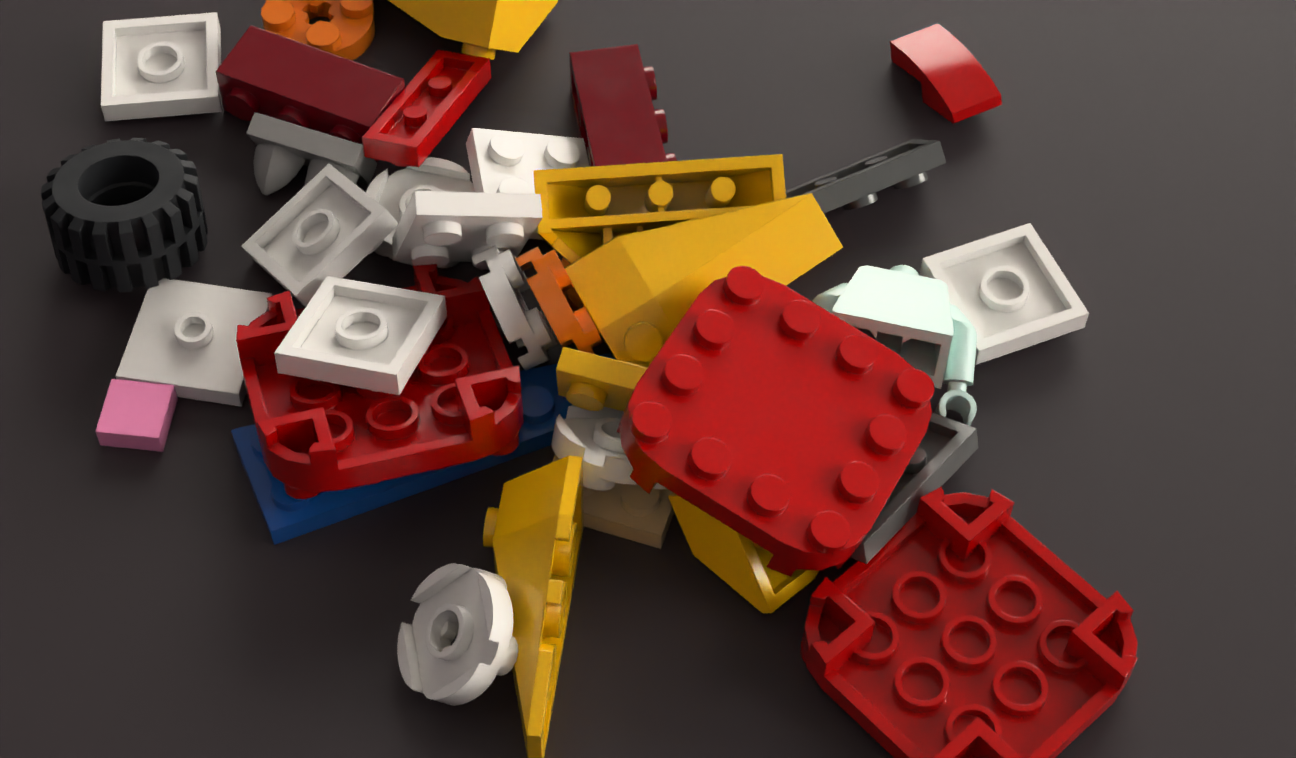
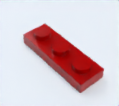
(426, 108)

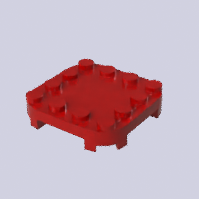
(776, 420)
(341, 437)
(968, 638)

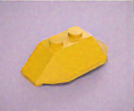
(601, 202)

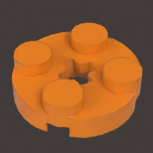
(345, 35)
(548, 289)

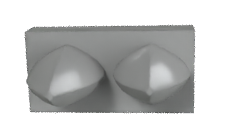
(287, 147)

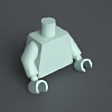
(916, 322)

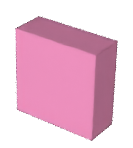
(136, 415)

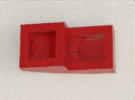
(948, 73)

